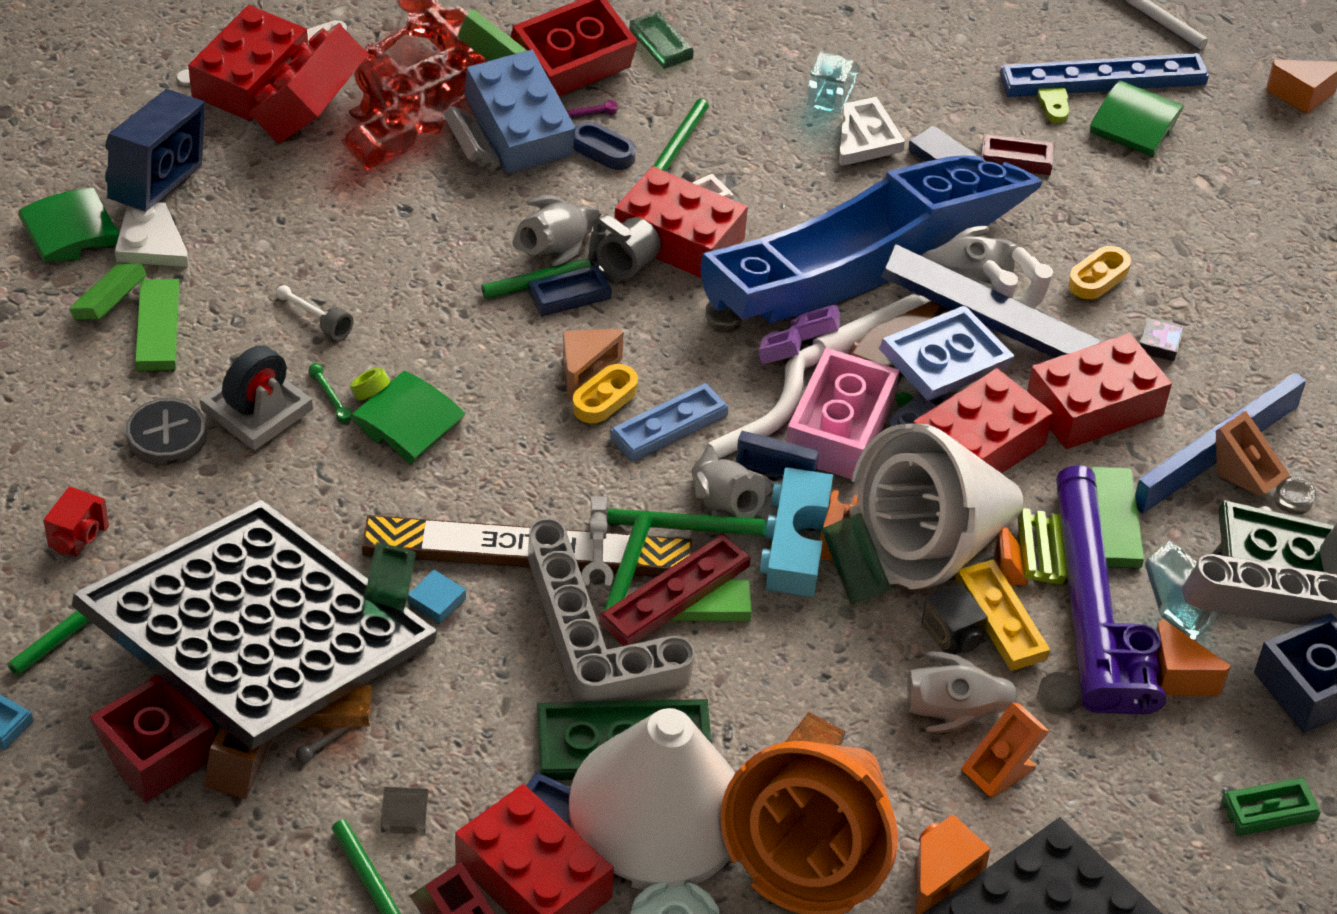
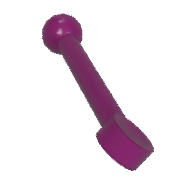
(609, 107)

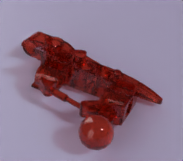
(399, 98)

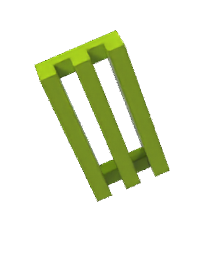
(1056, 545)

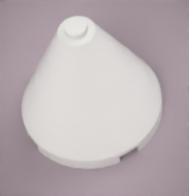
(929, 503)
(654, 802)

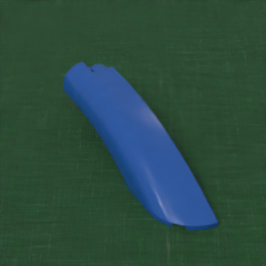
(850, 244)

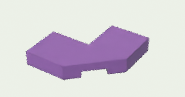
(805, 326)

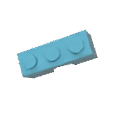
(801, 504)

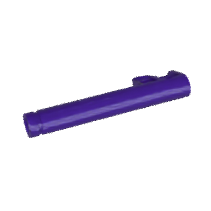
(1113, 659)

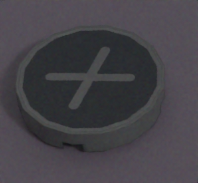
(166, 431)

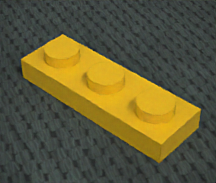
(1007, 620)

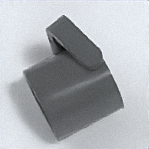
(624, 249)

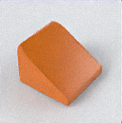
(1009, 558)

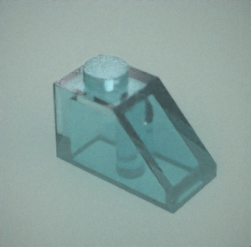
(831, 82)
(1167, 573)

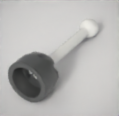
(334, 322)

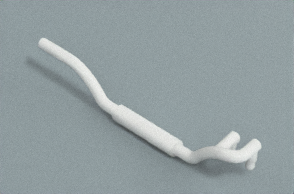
(843, 339)

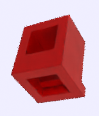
(75, 521)

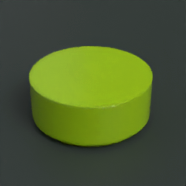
(369, 383)

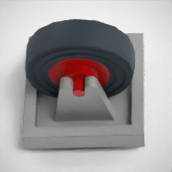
(256, 398)

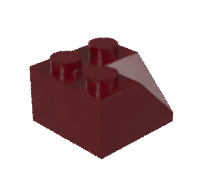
(154, 736)

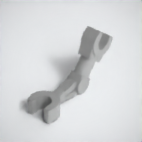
(598, 532)

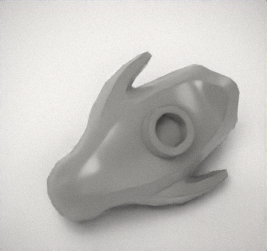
(555, 228)
(969, 252)
(729, 486)
(956, 693)

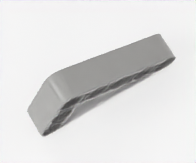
(1265, 588)
(581, 628)

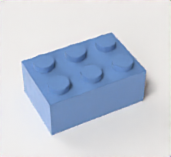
(519, 111)

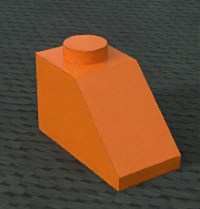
(947, 860)

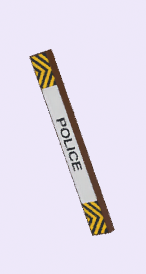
(509, 544)

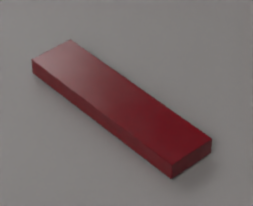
(674, 590)

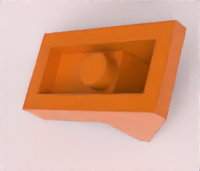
(1005, 751)

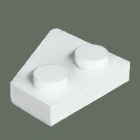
(867, 132)
(150, 238)

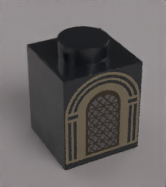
(954, 619)

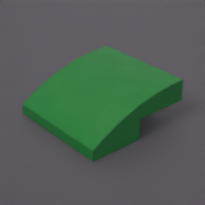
(1135, 118)
(67, 223)
(408, 416)

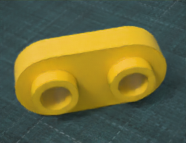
(1099, 272)
(600, 398)

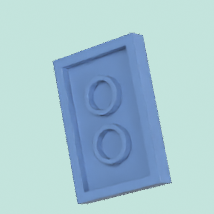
(946, 352)

